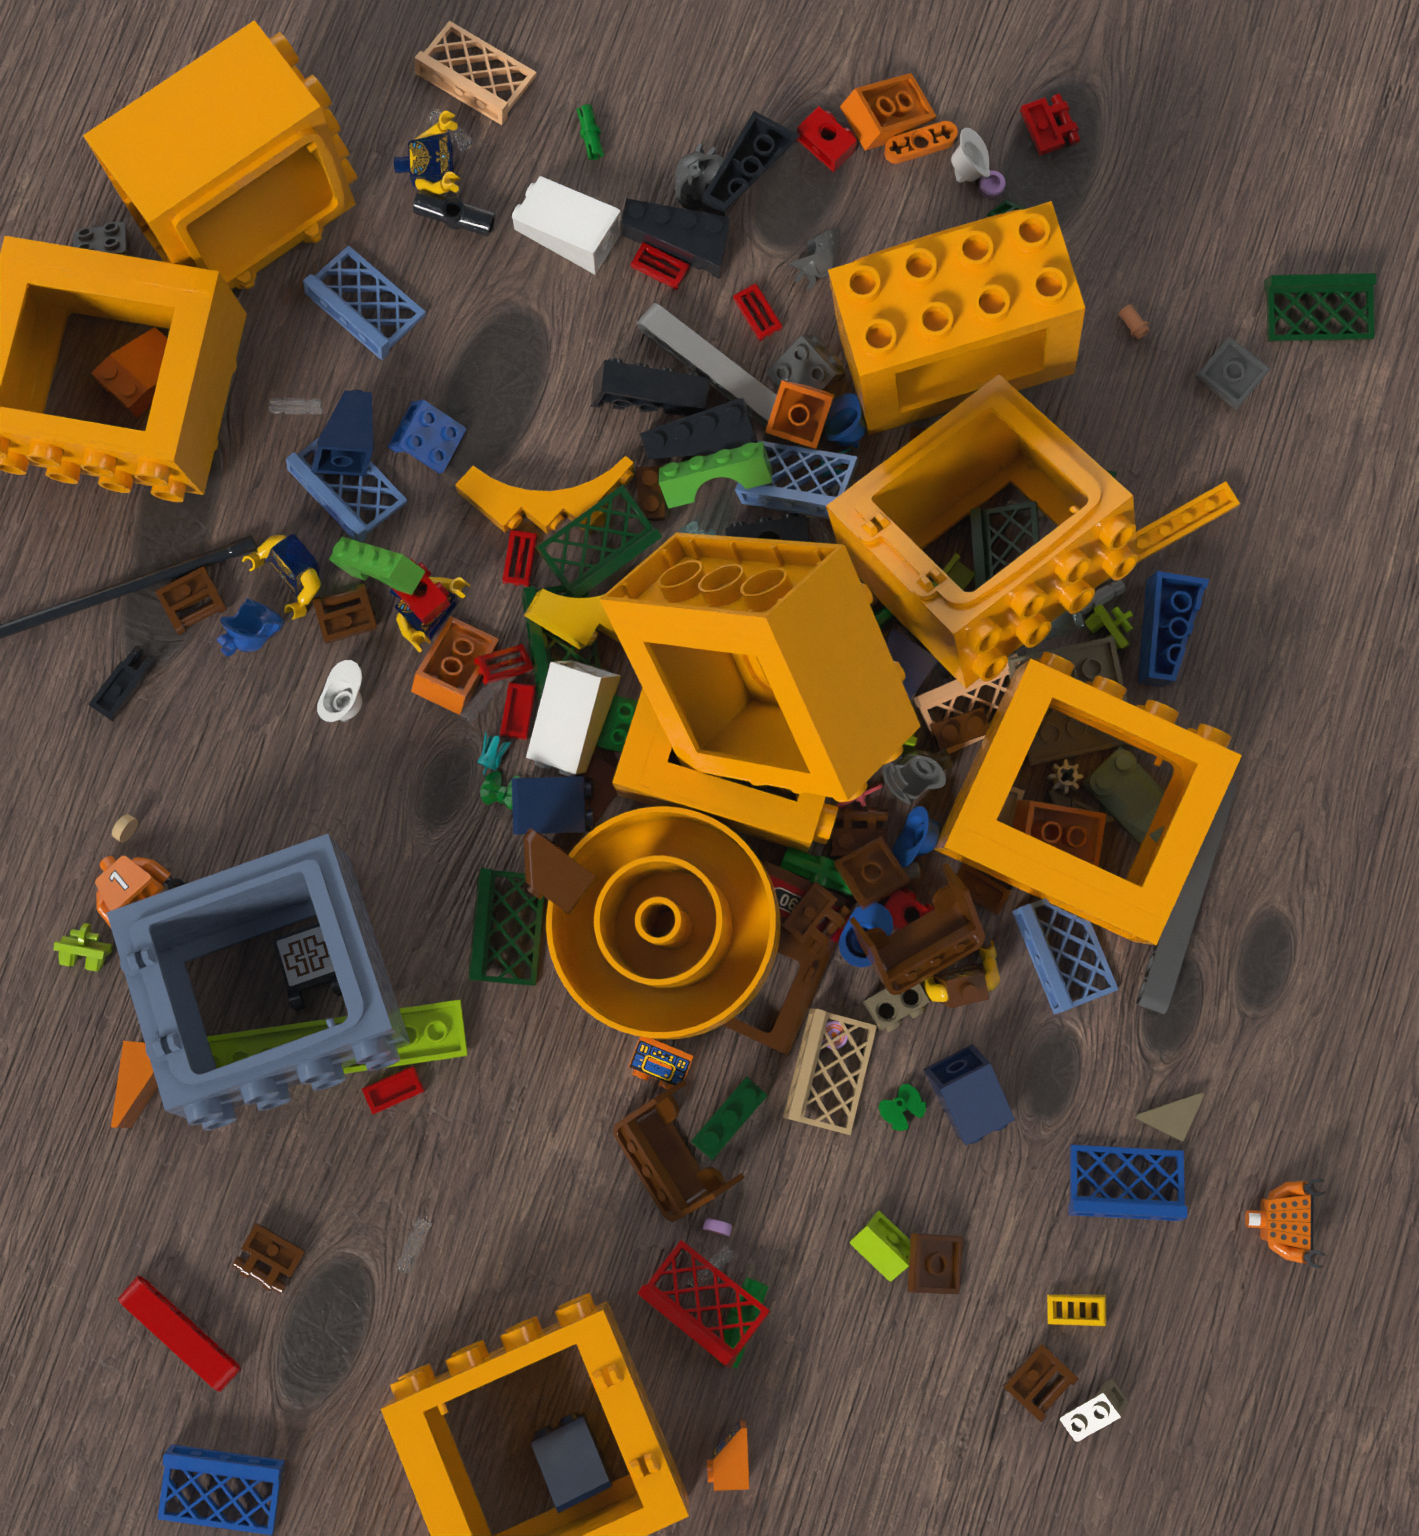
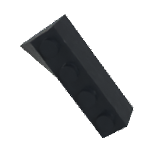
(751, 155)

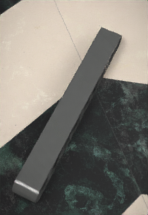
(1172, 945)

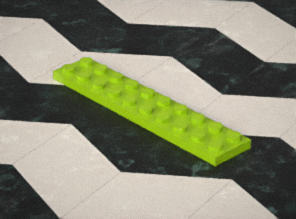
(433, 1031)

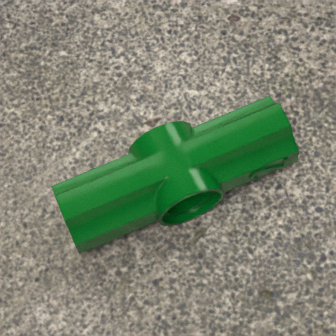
(815, 869)
(749, 1313)

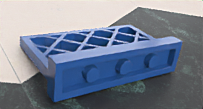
(1127, 1208)
(224, 1464)

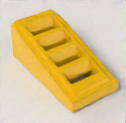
(1100, 1320)

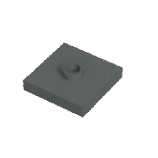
(1232, 373)

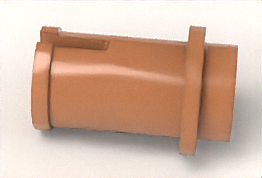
(1134, 322)

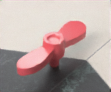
(861, 798)

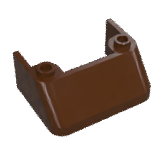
(553, 872)
(926, 943)
(664, 1159)

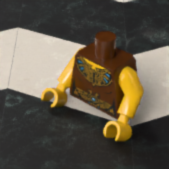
(966, 983)

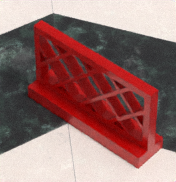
(686, 1322)

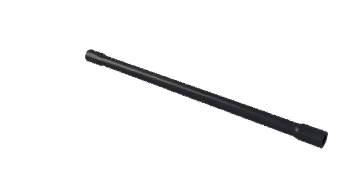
(231, 550)

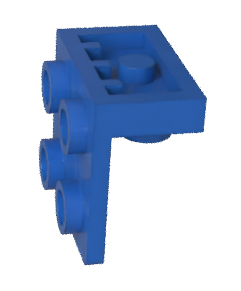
(427, 435)

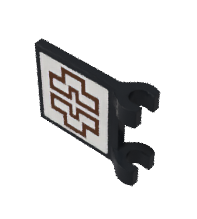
(304, 963)

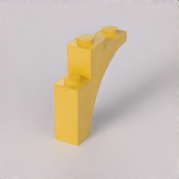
(571, 618)

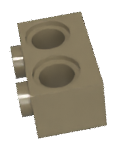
(899, 1007)

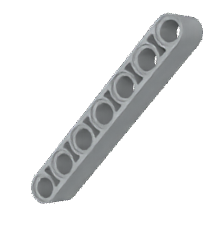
(707, 361)

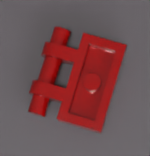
(1043, 127)

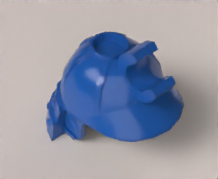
(249, 628)

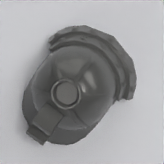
(694, 174)
(820, 258)
(916, 772)

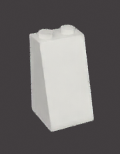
(568, 223)
(571, 716)

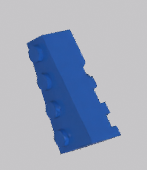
(1167, 624)

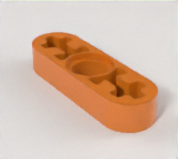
(940, 144)

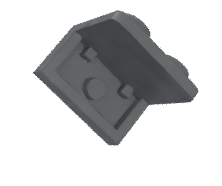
(106, 238)
(808, 364)

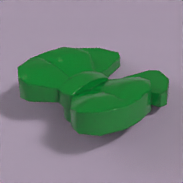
(493, 791)
(893, 1109)

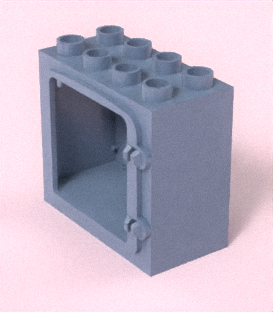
(230, 908)

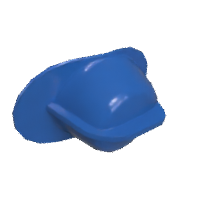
(845, 421)
(917, 836)
(871, 917)

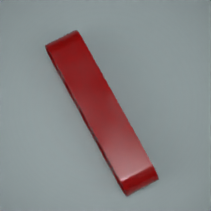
(179, 1333)

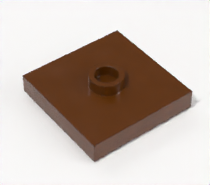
(601, 776)
(872, 872)
(935, 1263)

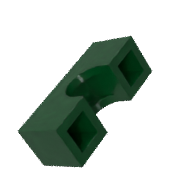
(729, 1118)

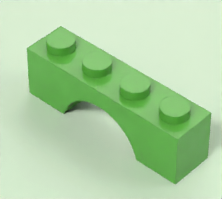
(744, 464)
(367, 560)

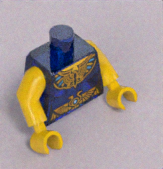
(431, 158)
(294, 565)
(412, 626)

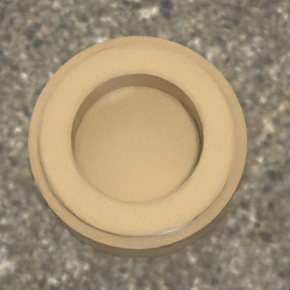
(124, 828)

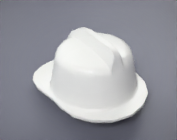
(971, 157)
(341, 693)

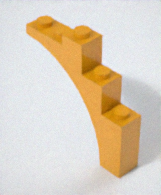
(546, 509)

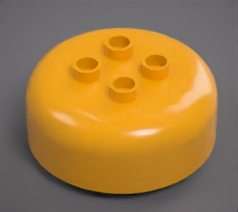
(670, 926)

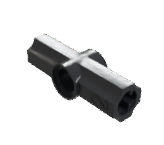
(439, 207)

